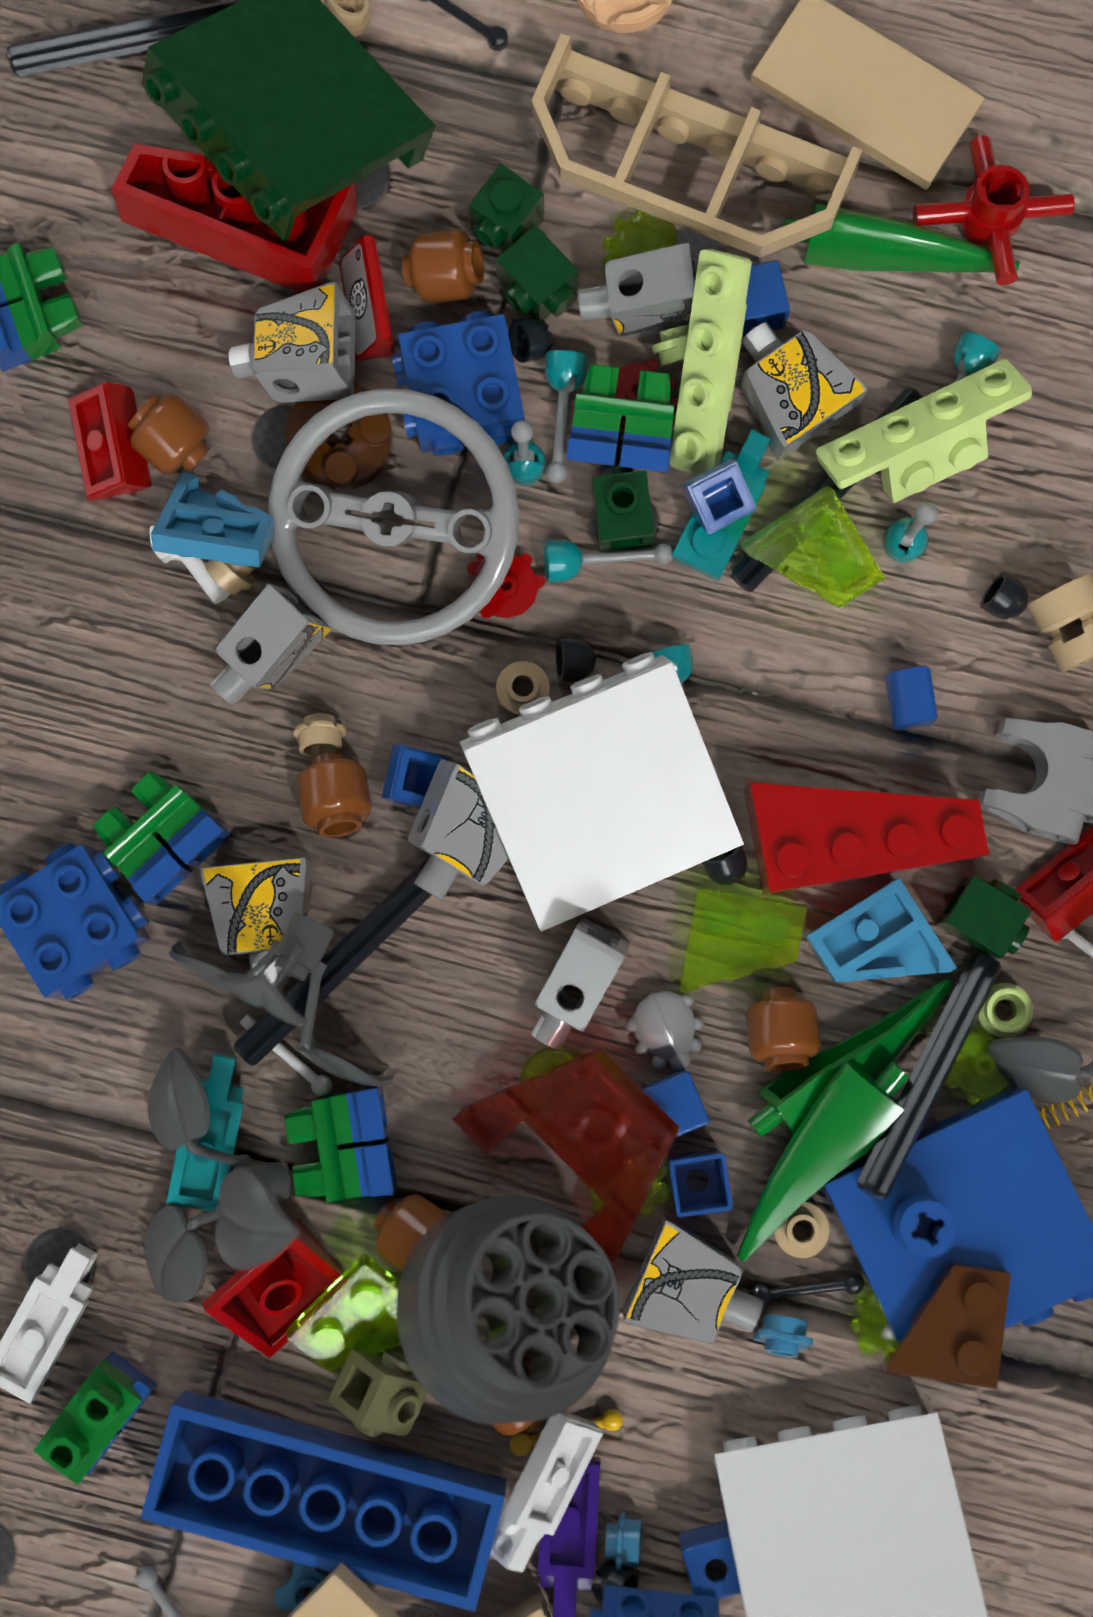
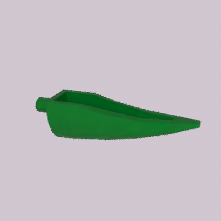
(885, 244)
(870, 1050)
(833, 1135)

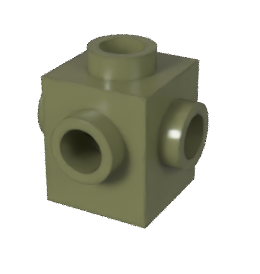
(378, 1393)

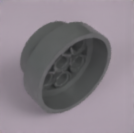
(447, 1291)

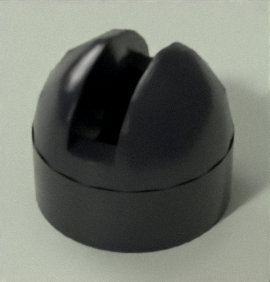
(529, 339)
(1005, 597)
(574, 659)
(726, 866)
(610, 1576)

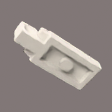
(44, 1324)
(544, 1488)

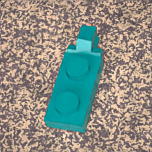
(712, 551)
(196, 1178)

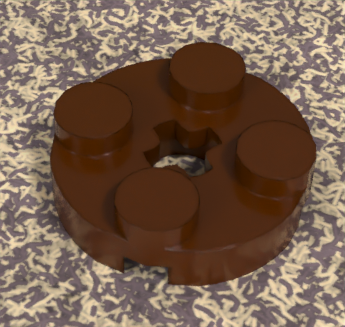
(344, 465)

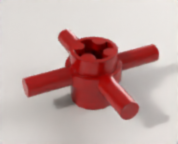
(994, 208)

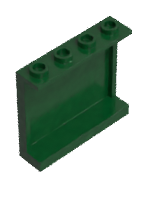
(284, 104)

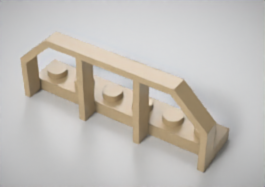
(690, 120)

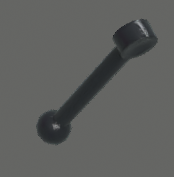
(496, 36)
(852, 1283)

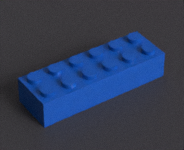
(325, 1499)

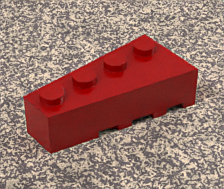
(191, 205)
(844, 835)

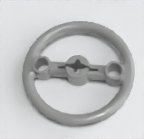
(287, 508)

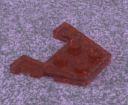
(595, 1125)

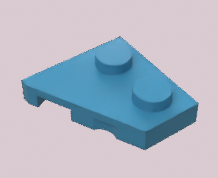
(212, 526)
(880, 939)

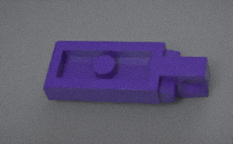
(570, 1554)

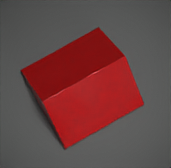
(270, 1297)

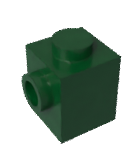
(505, 209)
(537, 276)
(622, 509)
(986, 916)

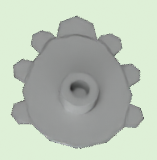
(666, 1029)

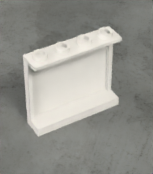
(601, 790)
(849, 1522)

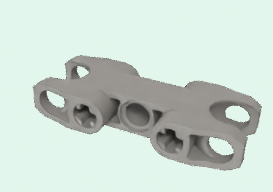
(1062, 784)

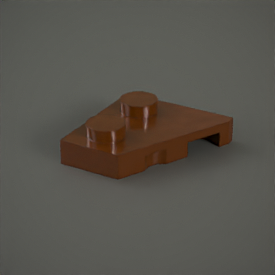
(957, 1330)

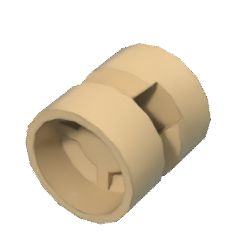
(1057, 612)

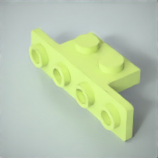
(710, 360)
(927, 436)

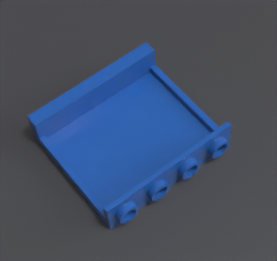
(1008, 1207)

